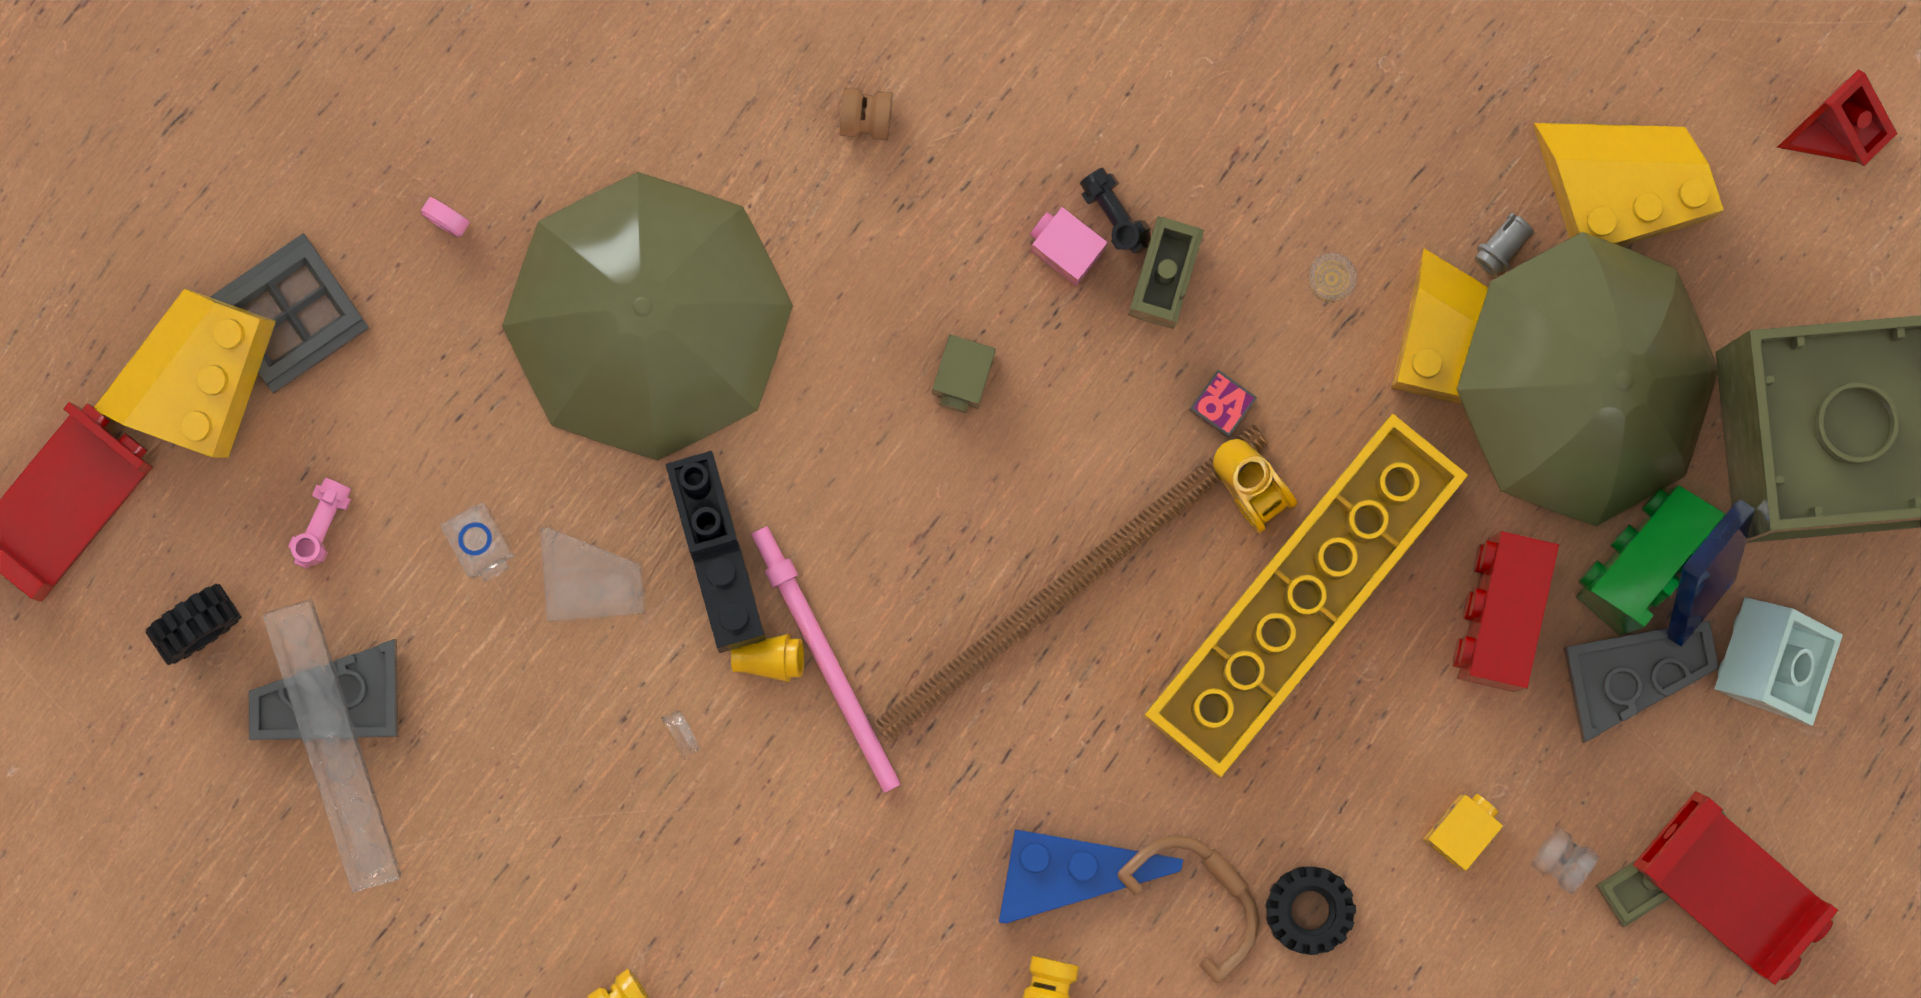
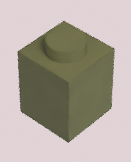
(963, 374)

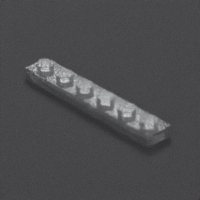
(332, 745)

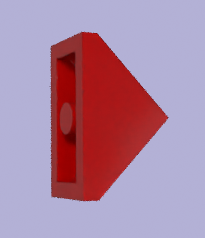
(1845, 125)

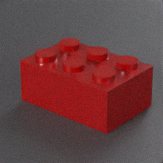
(1505, 611)

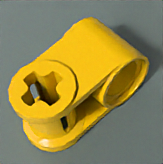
(1256, 489)

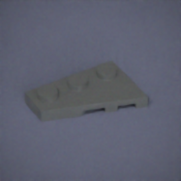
(1632, 672)
(368, 688)

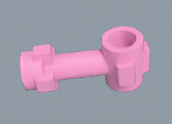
(308, 547)

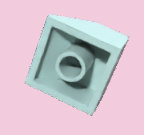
(1778, 660)

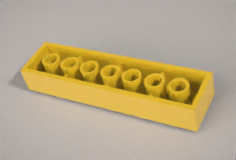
(1305, 596)

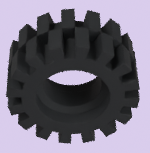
(193, 624)
(1340, 910)

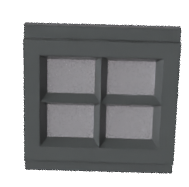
(308, 307)

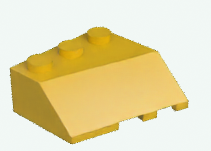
(1627, 179)
(1438, 329)
(192, 375)

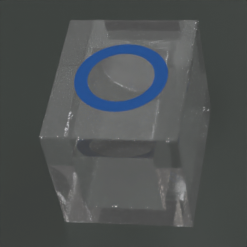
(478, 542)

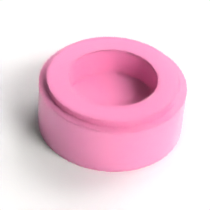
(444, 217)

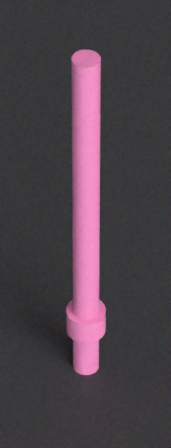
(782, 574)

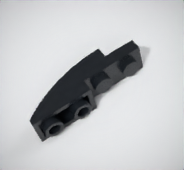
(715, 551)

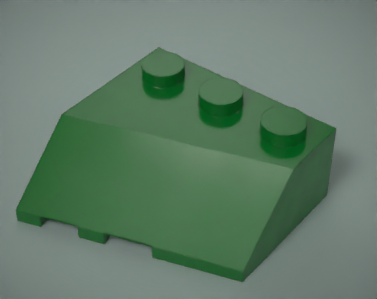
(1647, 558)

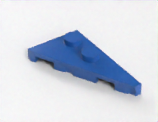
(1060, 871)

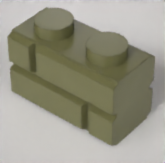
(1166, 272)

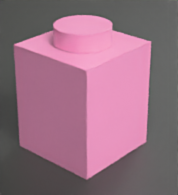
(1067, 245)

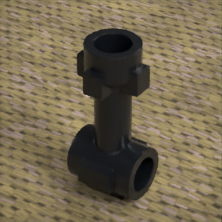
(1126, 232)

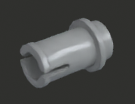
(1503, 245)

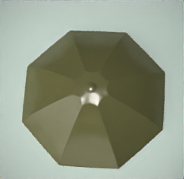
(647, 316)
(1587, 379)

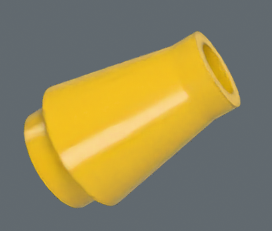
(773, 658)

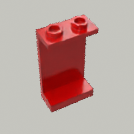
(65, 499)
(1735, 889)

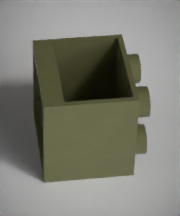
(1824, 427)

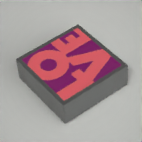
(1223, 403)

